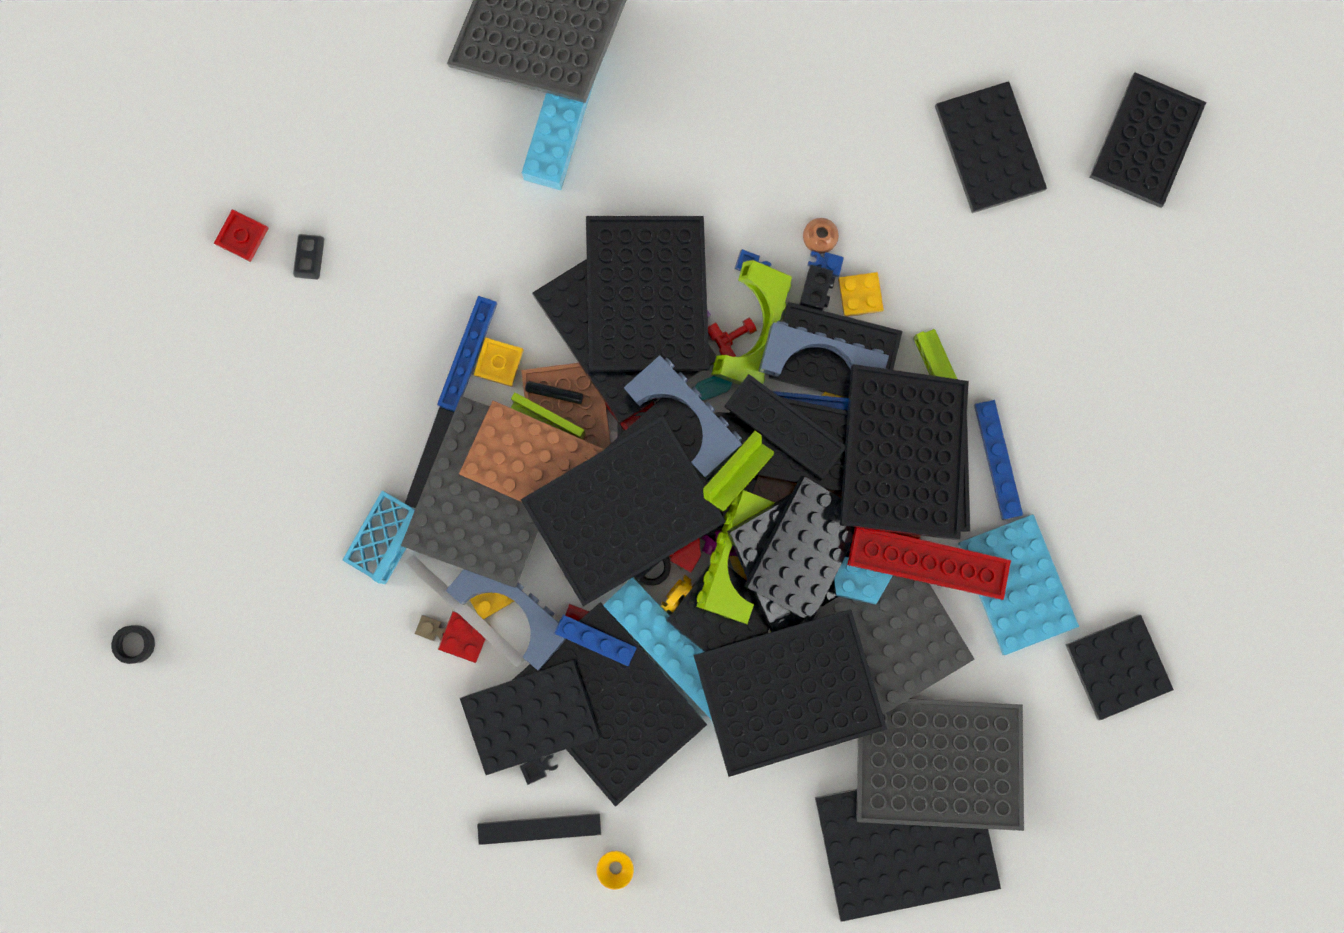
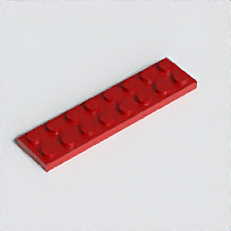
(929, 562)

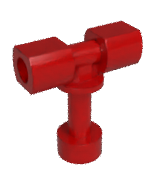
(725, 340)

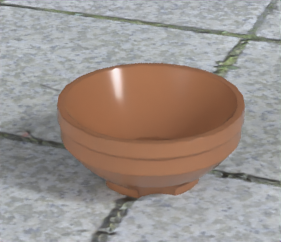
(816, 243)

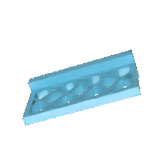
(394, 550)

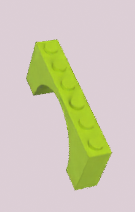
(771, 291)
(718, 592)

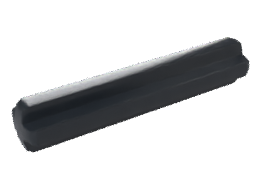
(554, 392)

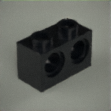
(813, 287)

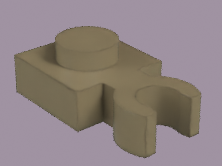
(429, 628)

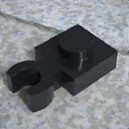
(535, 769)

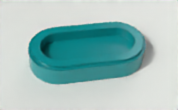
(712, 387)

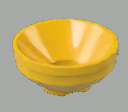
(612, 880)

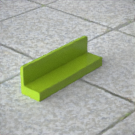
(934, 354)
(537, 412)
(737, 472)

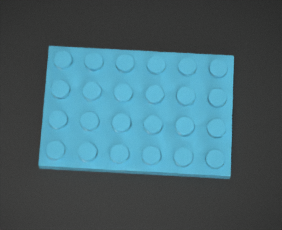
(1034, 596)

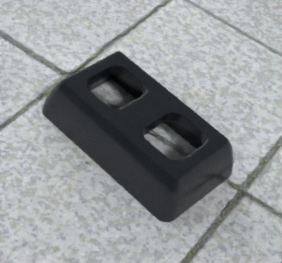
(315, 255)

